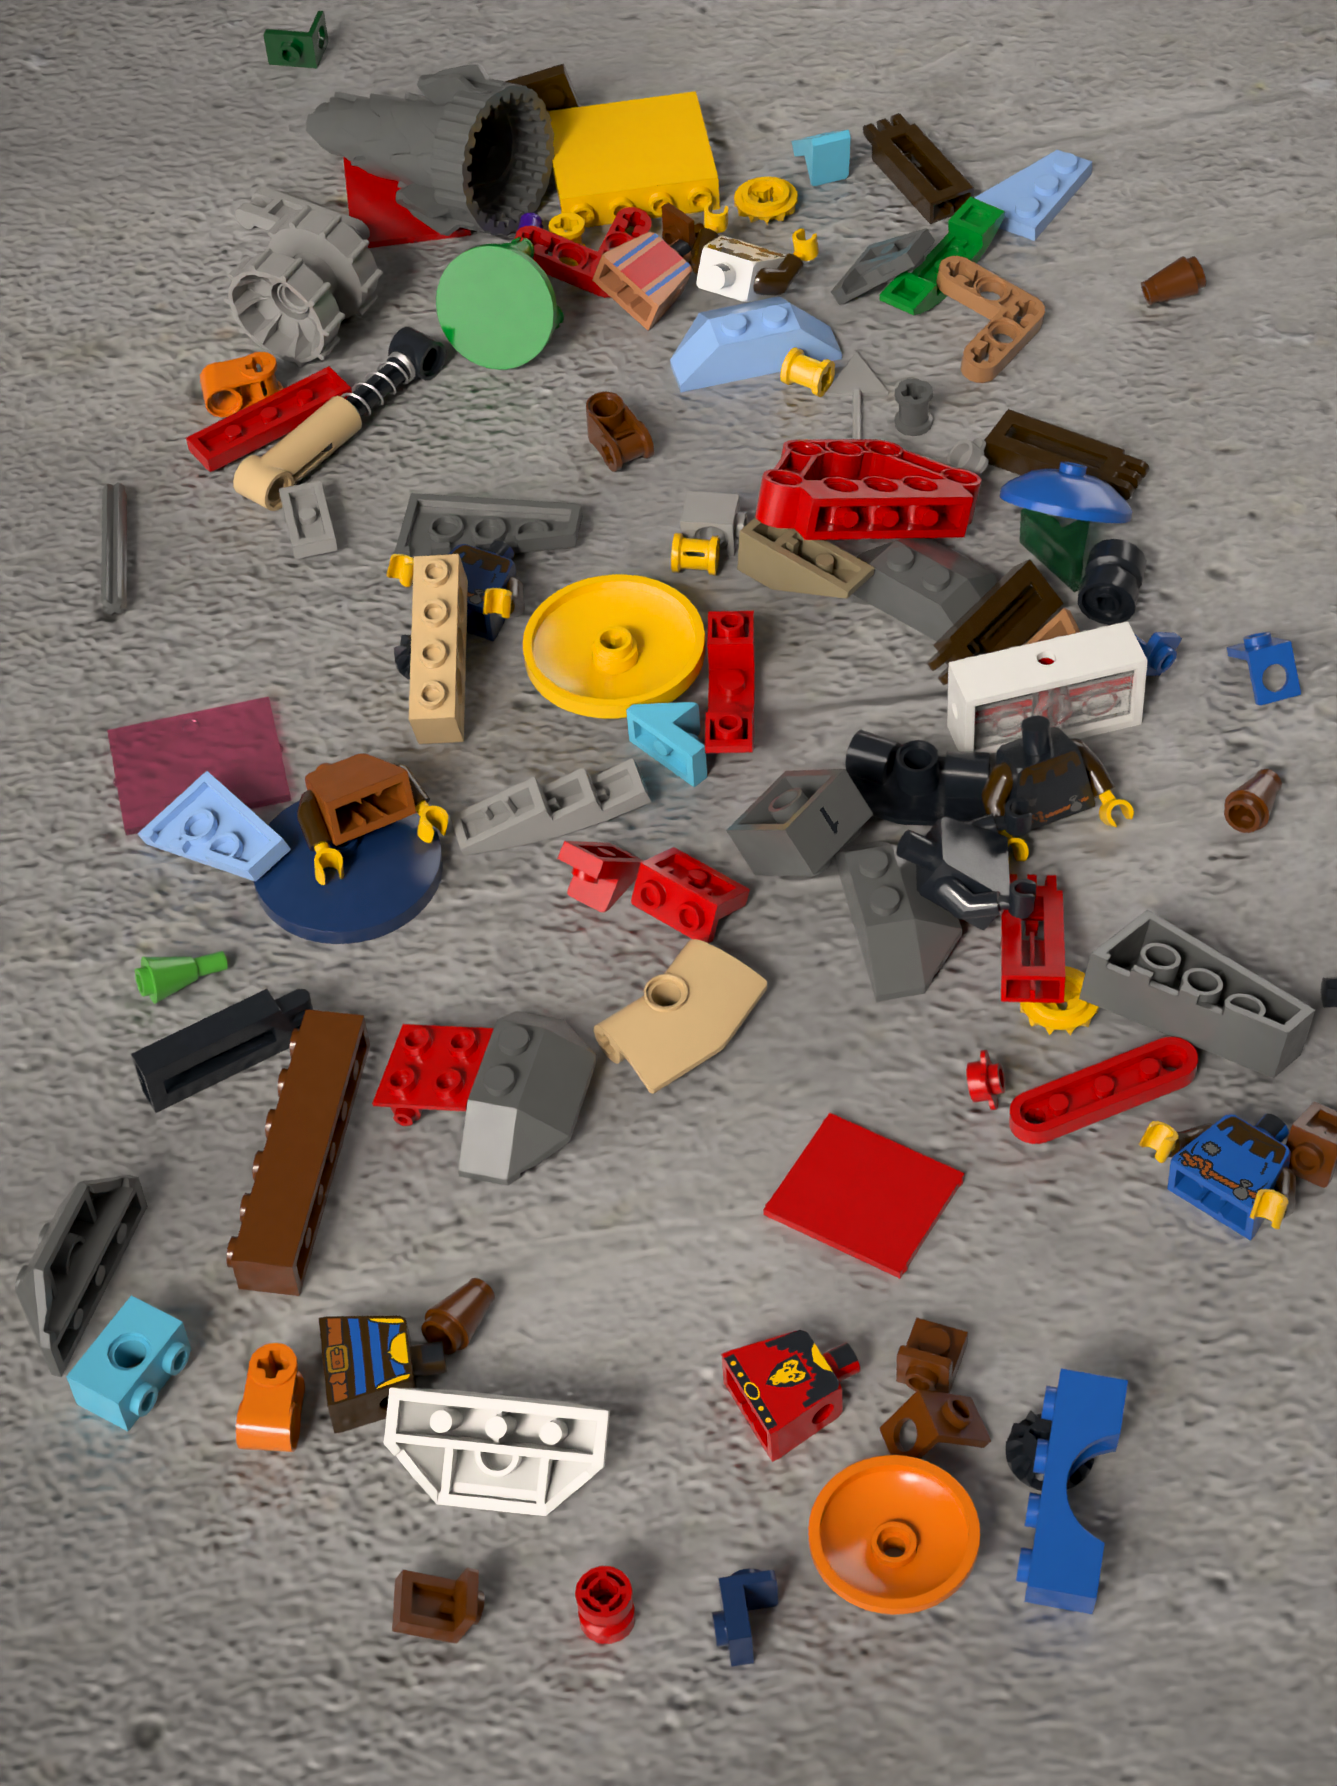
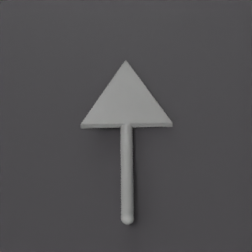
(856, 381)

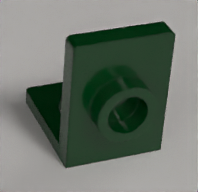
(297, 47)

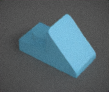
(825, 156)
(670, 737)

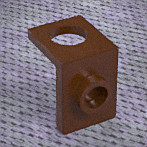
(678, 226)
(937, 1419)

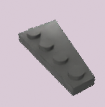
(442, 522)

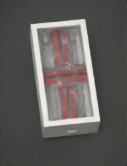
(1077, 681)

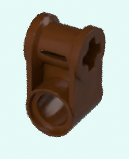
(616, 430)

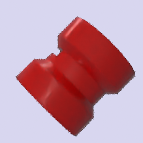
(605, 1619)

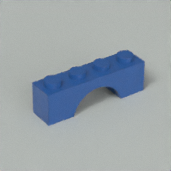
(1065, 1557)

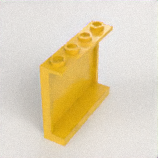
(633, 157)

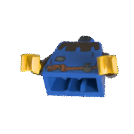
(1230, 1169)

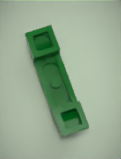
(968, 236)

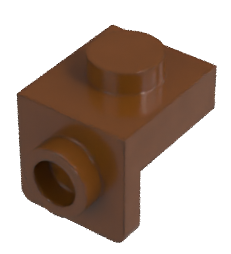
(437, 1605)

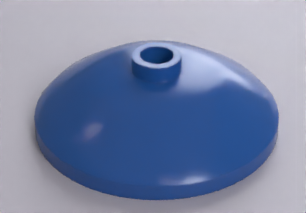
(1067, 494)

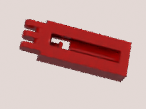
(1032, 967)

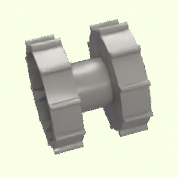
(303, 286)

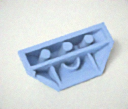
(748, 343)

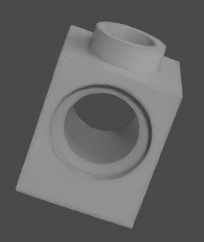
(710, 515)

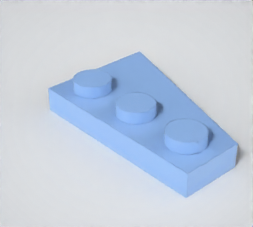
(1038, 192)
(216, 830)

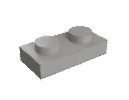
(308, 519)

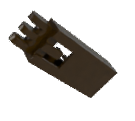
(933, 188)
(1029, 444)
(1000, 618)

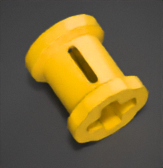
(575, 229)
(807, 371)
(681, 560)

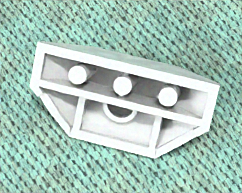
(495, 1447)

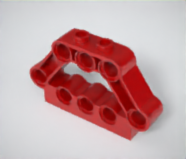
(865, 492)

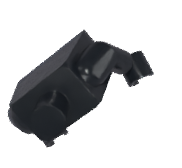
(967, 865)

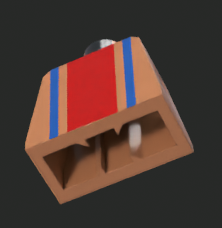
(645, 276)

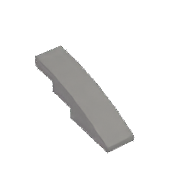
(541, 813)

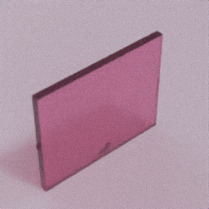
(167, 755)

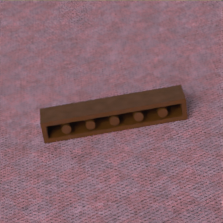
(299, 1153)

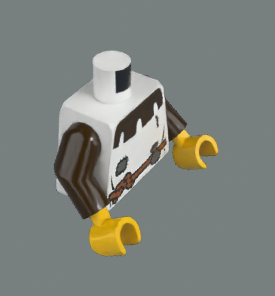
(743, 268)

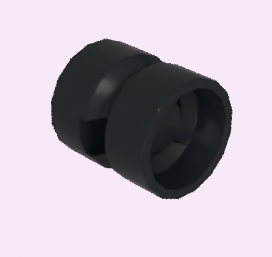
(1112, 581)

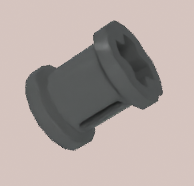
(913, 402)

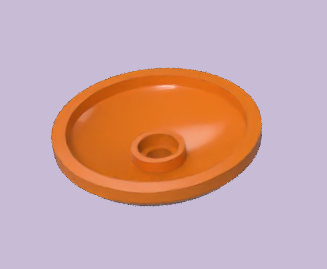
(900, 1506)

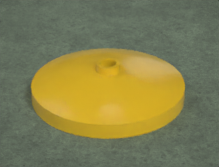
(613, 645)

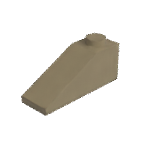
(791, 564)

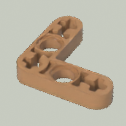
(956, 280)

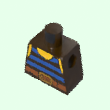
(366, 1359)

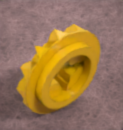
(753, 196)
(1076, 1014)

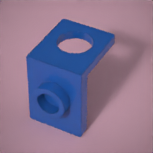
(1260, 652)

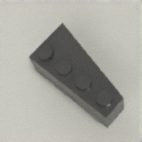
(1196, 994)

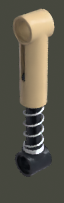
(329, 427)

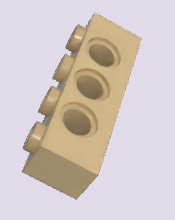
(438, 649)

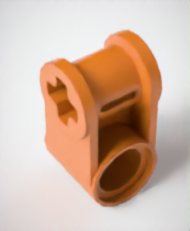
(237, 383)
(271, 1401)

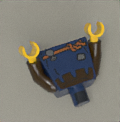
(492, 585)

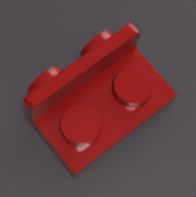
(686, 893)

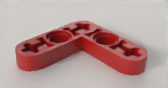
(588, 259)

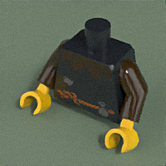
(1053, 774)

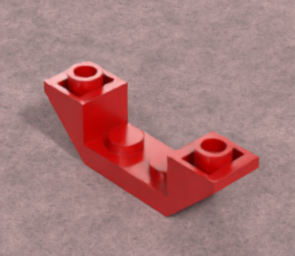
(731, 682)

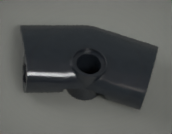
(915, 784)

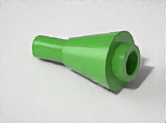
(166, 975)

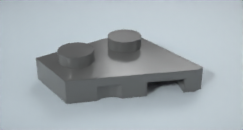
(882, 262)

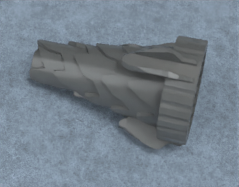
(462, 154)

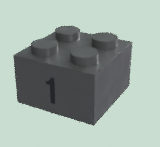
(800, 823)

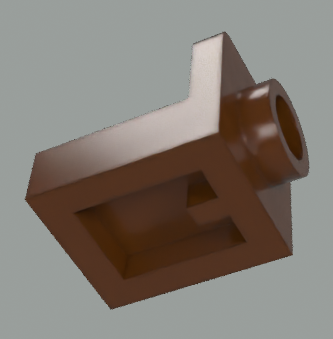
(1314, 1145)
(931, 1356)

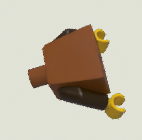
(358, 798)

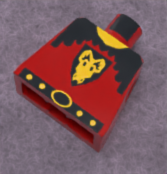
(788, 1387)

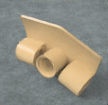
(683, 1015)

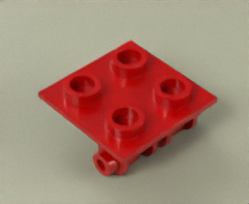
(431, 1070)

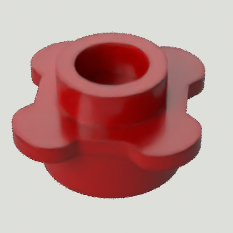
(985, 1080)

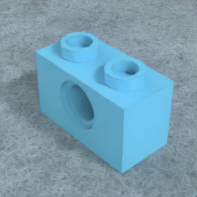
(133, 1336)

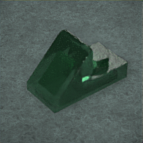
(1058, 548)

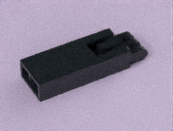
(218, 1046)

